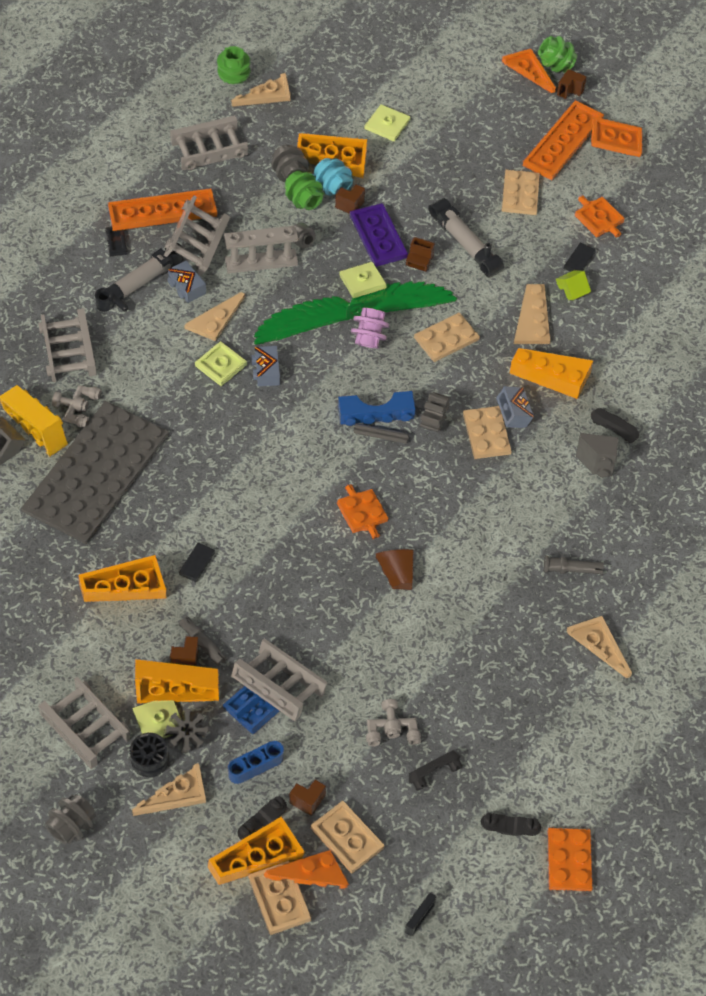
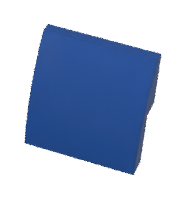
(245, 701)

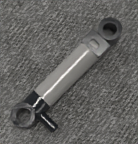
(450, 220)
(107, 297)

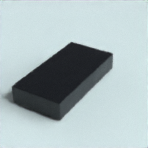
(116, 242)
(579, 258)
(197, 562)
(420, 914)

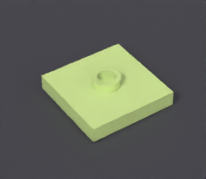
(387, 122)
(362, 279)
(220, 363)
(155, 716)

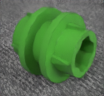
(557, 54)
(233, 65)
(304, 190)

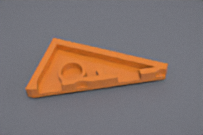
(528, 65)
(315, 869)

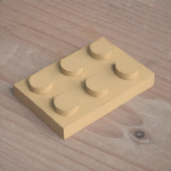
(520, 192)
(446, 337)
(487, 432)
(347, 837)
(279, 901)

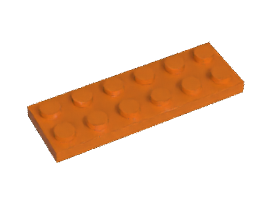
(562, 140)
(158, 209)

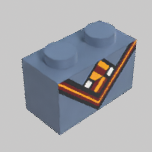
(186, 281)
(266, 366)
(515, 407)

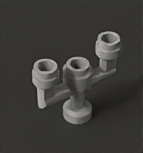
(77, 404)
(392, 726)

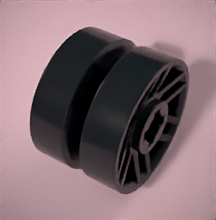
(149, 755)

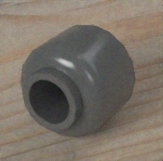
(305, 234)

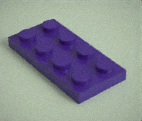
(378, 235)

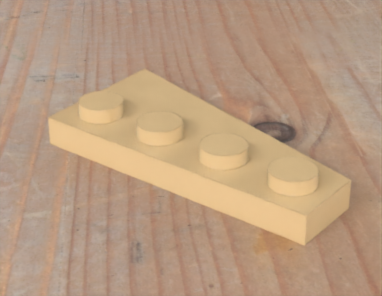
(533, 319)

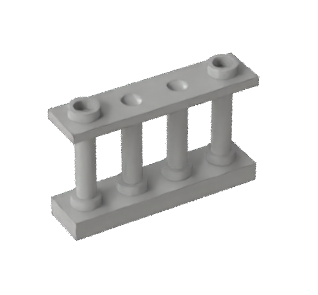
(206, 130)
(212, 236)
(264, 260)
(83, 350)
(271, 692)
(76, 741)

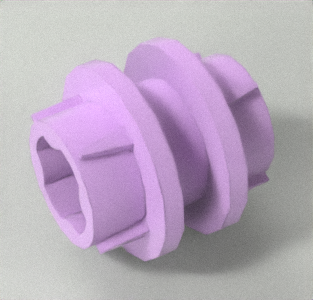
(370, 328)

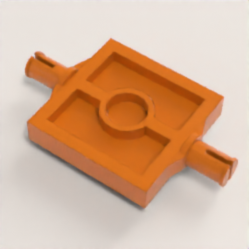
(599, 216)
(362, 511)

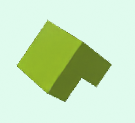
(574, 284)

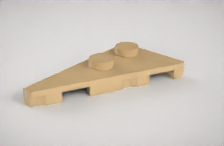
(265, 93)
(214, 320)
(598, 639)
(181, 792)

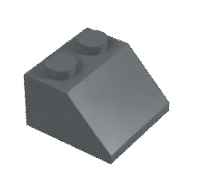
(10, 441)
(597, 453)

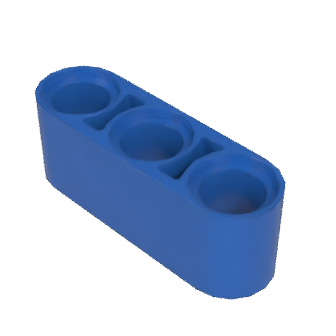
(259, 754)

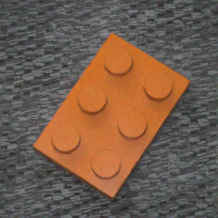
(616, 137)
(569, 859)

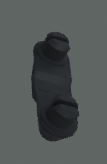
(616, 424)
(417, 776)
(263, 817)
(510, 825)

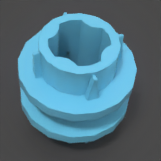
(333, 176)

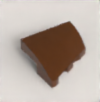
(397, 567)

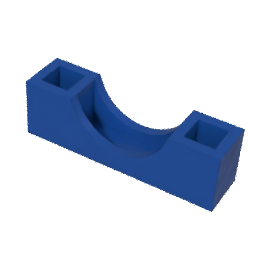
(354, 411)

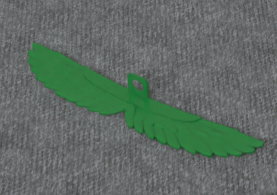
(335, 309)

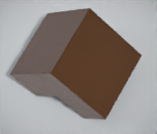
(571, 83)
(350, 200)
(420, 254)
(185, 655)
(307, 799)

